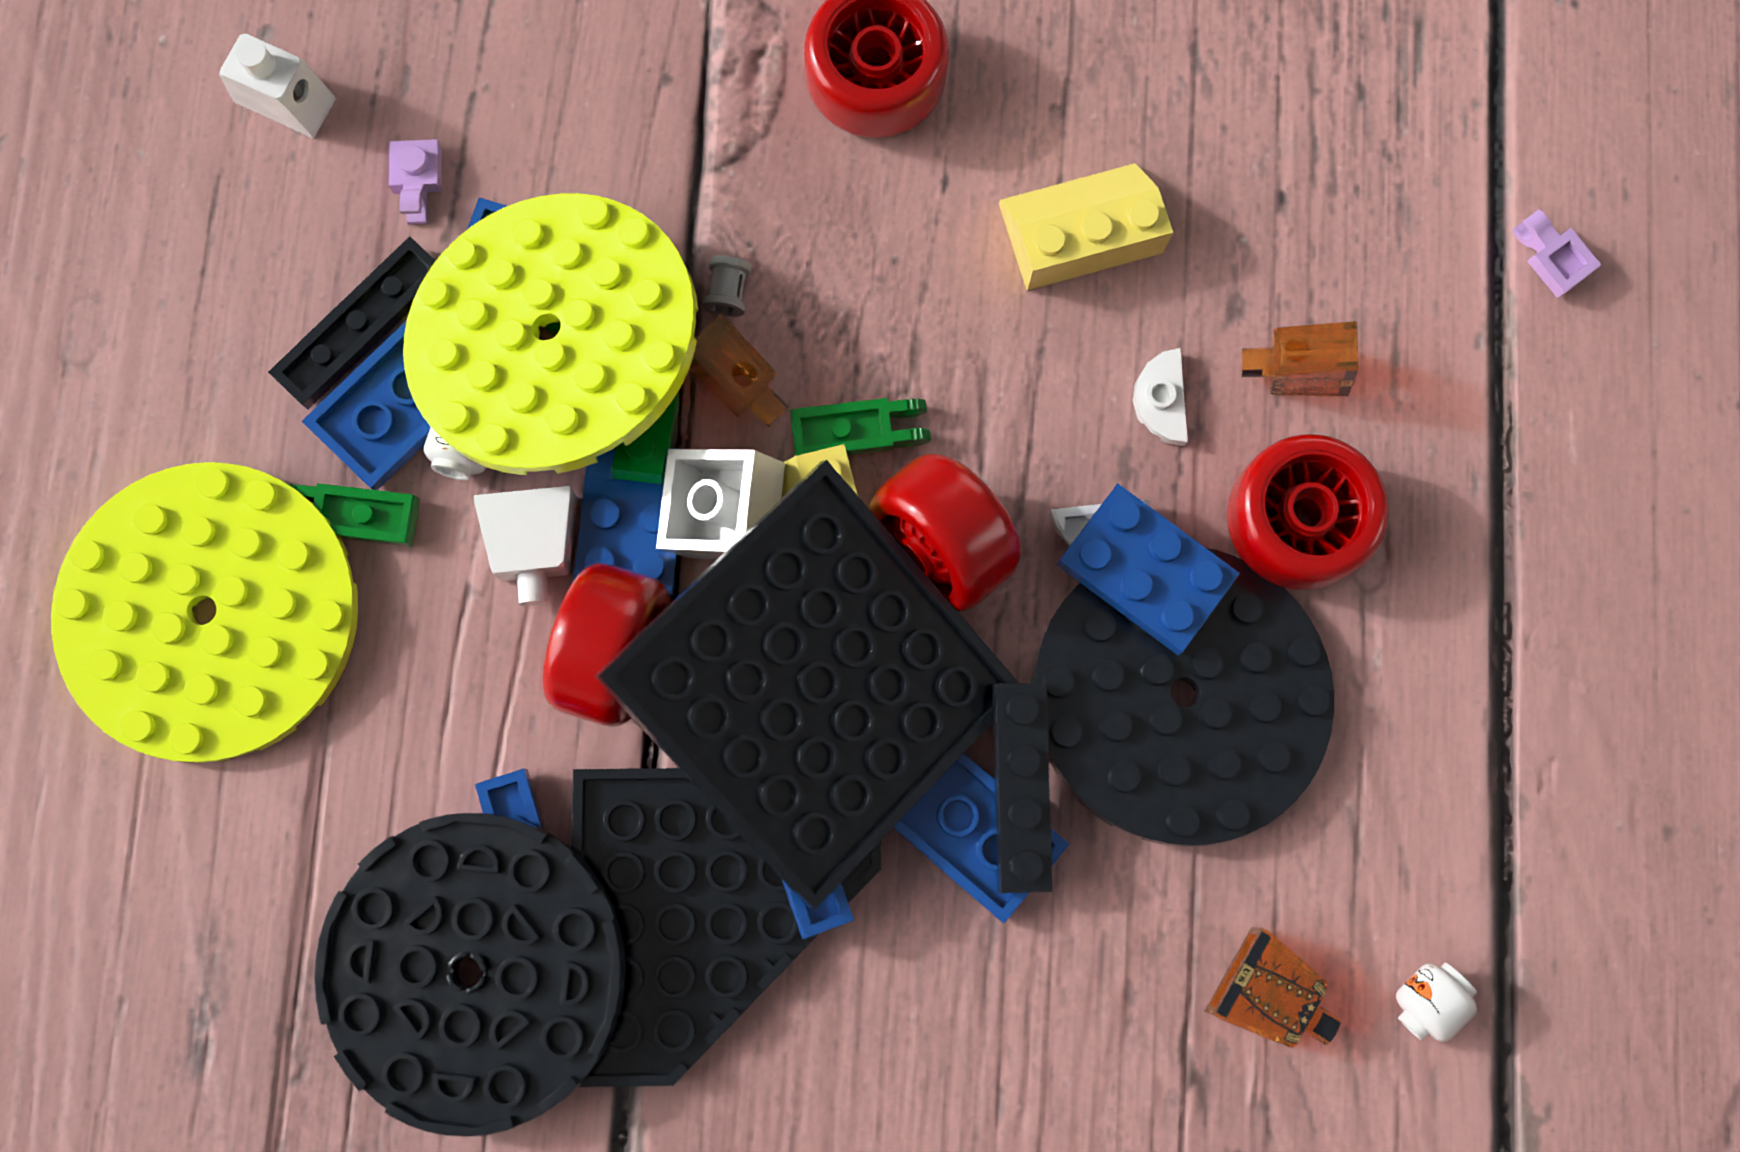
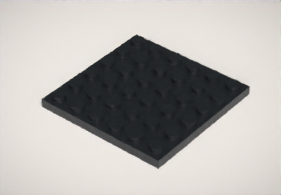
(810, 684)

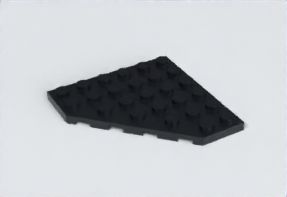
(695, 914)

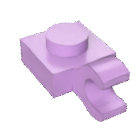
(414, 172)
(1559, 258)

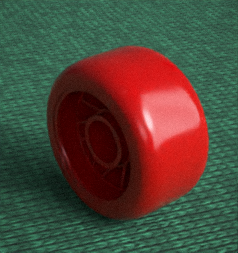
(881, 99)
(1337, 491)
(950, 527)
(594, 623)

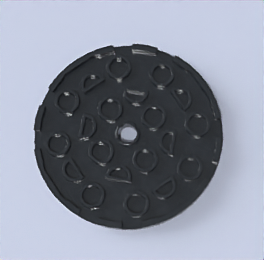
(1199, 768)
(392, 990)

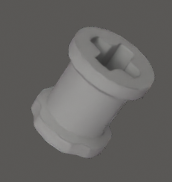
(726, 286)

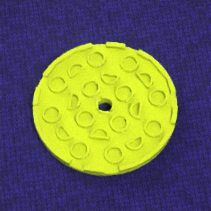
(564, 399)
(130, 628)

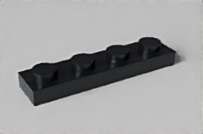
(354, 325)
(1022, 788)

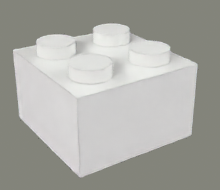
(715, 499)

